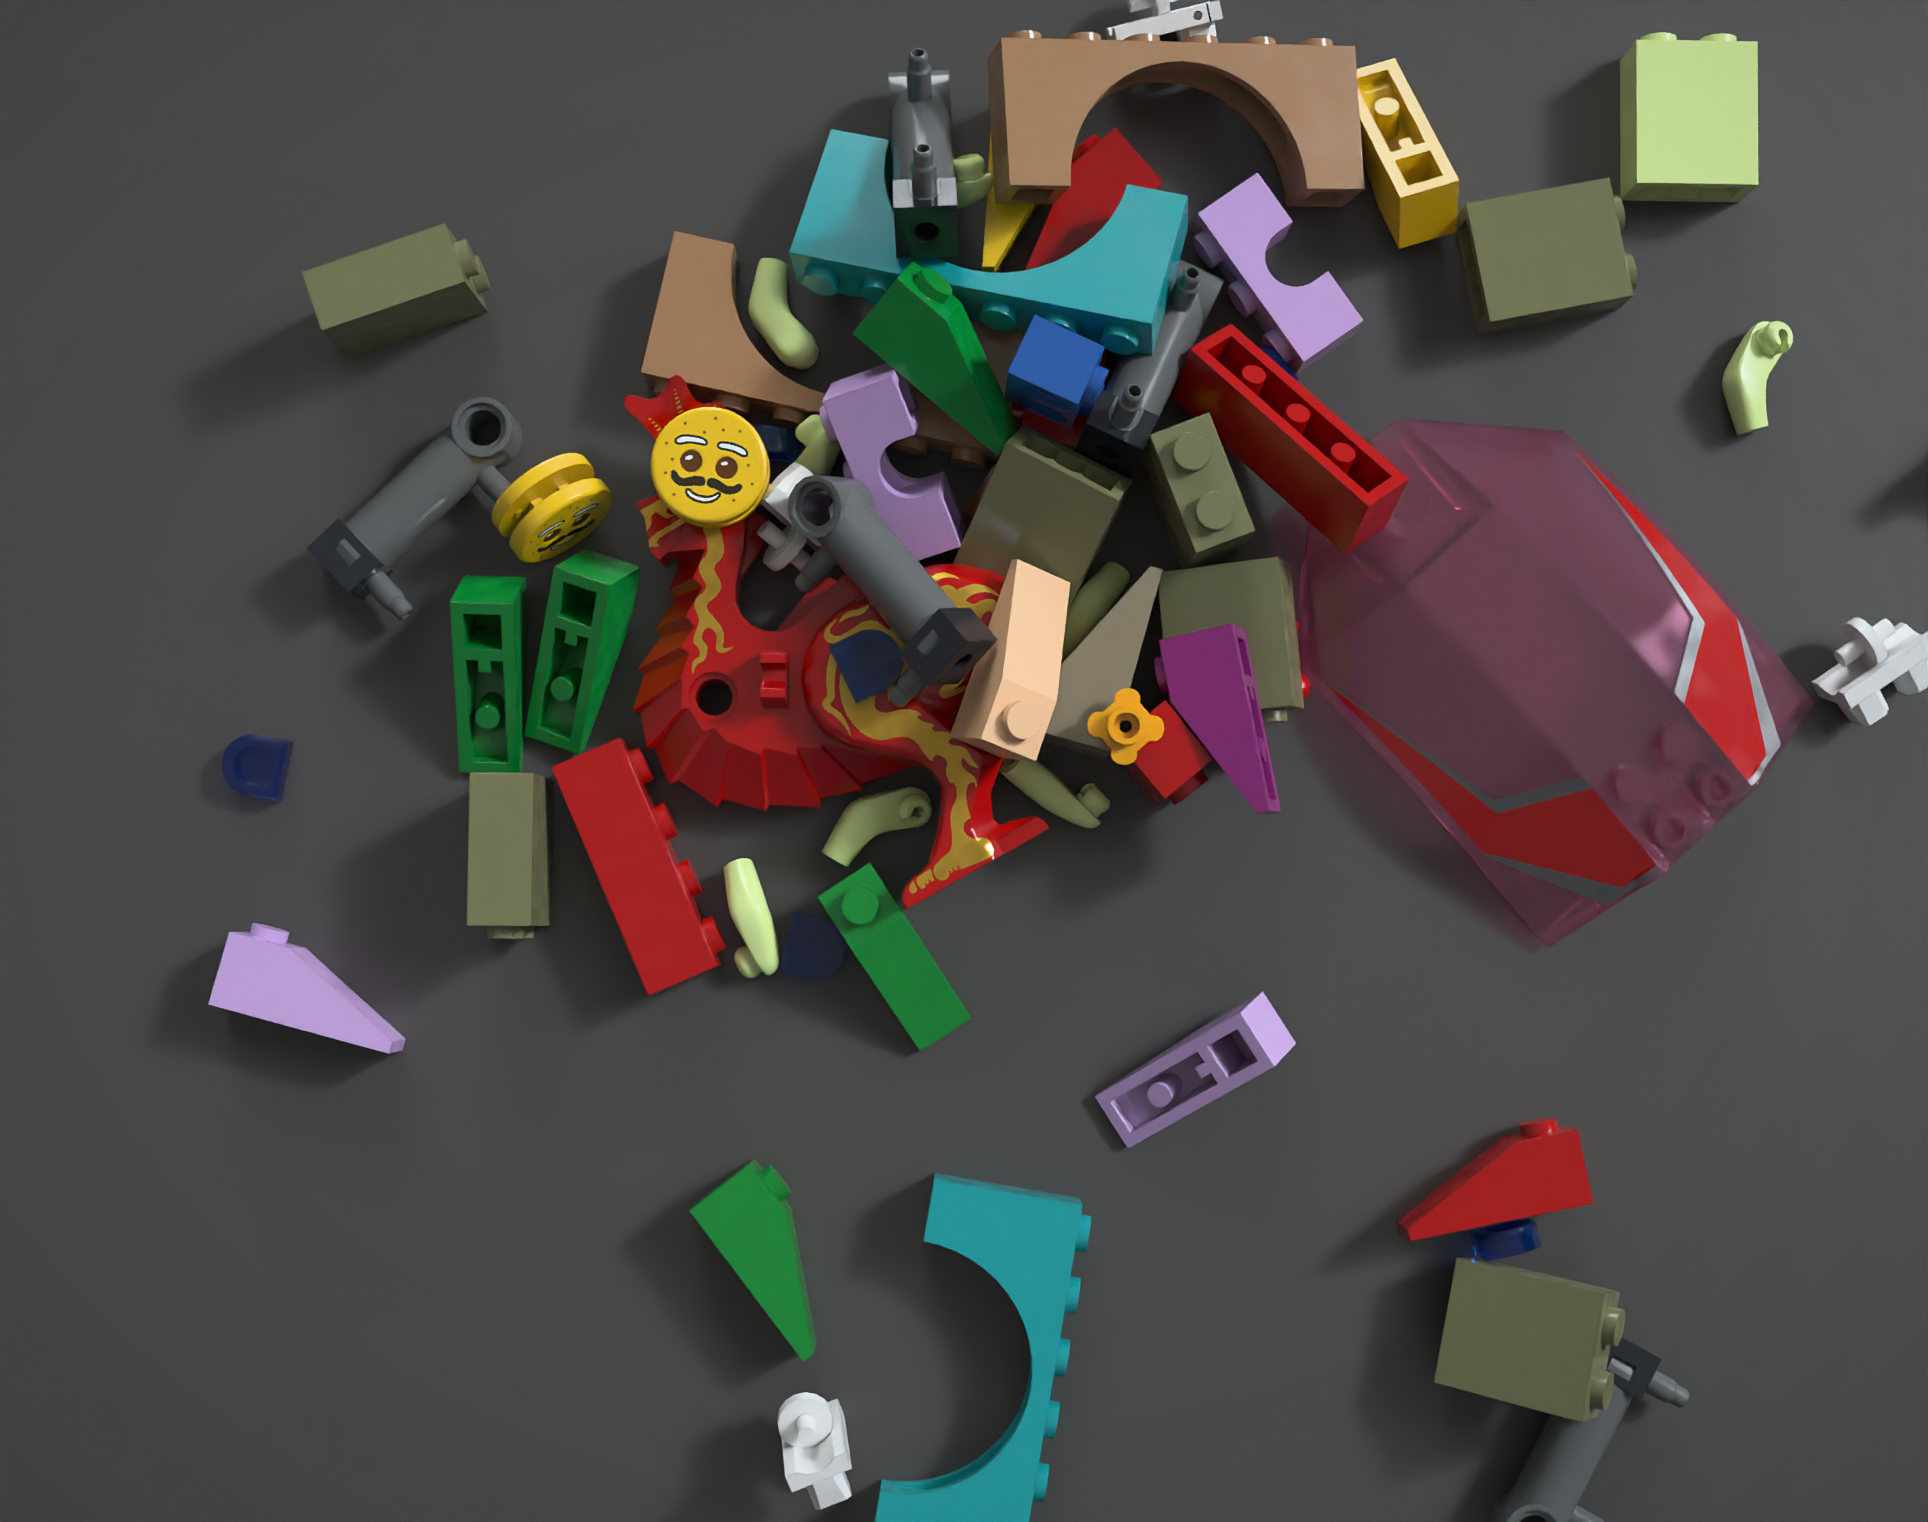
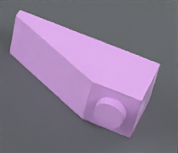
(293, 988)
(1197, 1070)

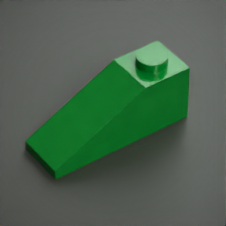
(935, 348)
(579, 646)
(490, 672)
(894, 956)
(759, 1240)

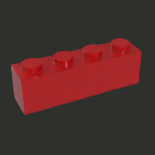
(1290, 438)
(638, 865)

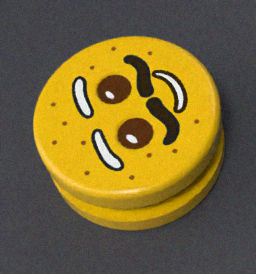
(710, 467)
(551, 507)

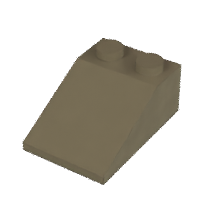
(1101, 668)

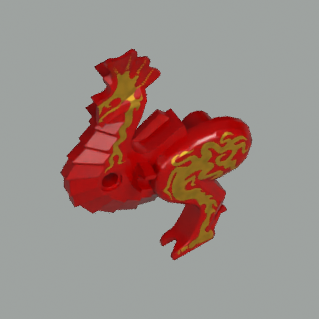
(791, 715)

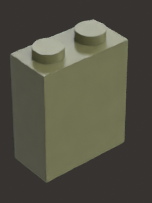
(1545, 256)
(397, 290)
(1195, 493)
(1044, 510)
(1251, 596)
(509, 853)
(1530, 1339)

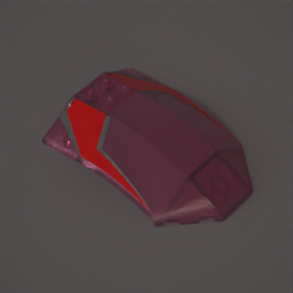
(1543, 667)

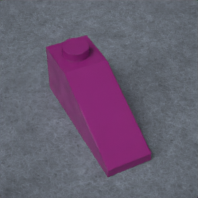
(1218, 697)

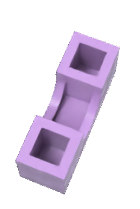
(1296, 321)
(866, 417)

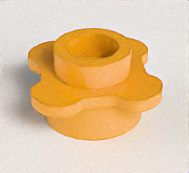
(1125, 708)

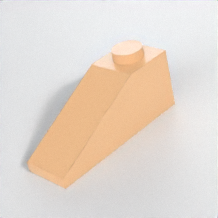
(1019, 676)

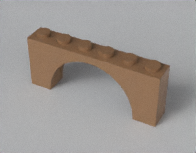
(1293, 95)
(703, 341)

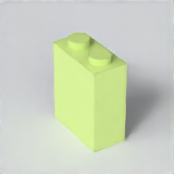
(1689, 119)

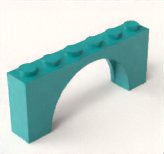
(1103, 291)
(1029, 1248)

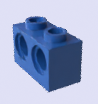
(1056, 373)

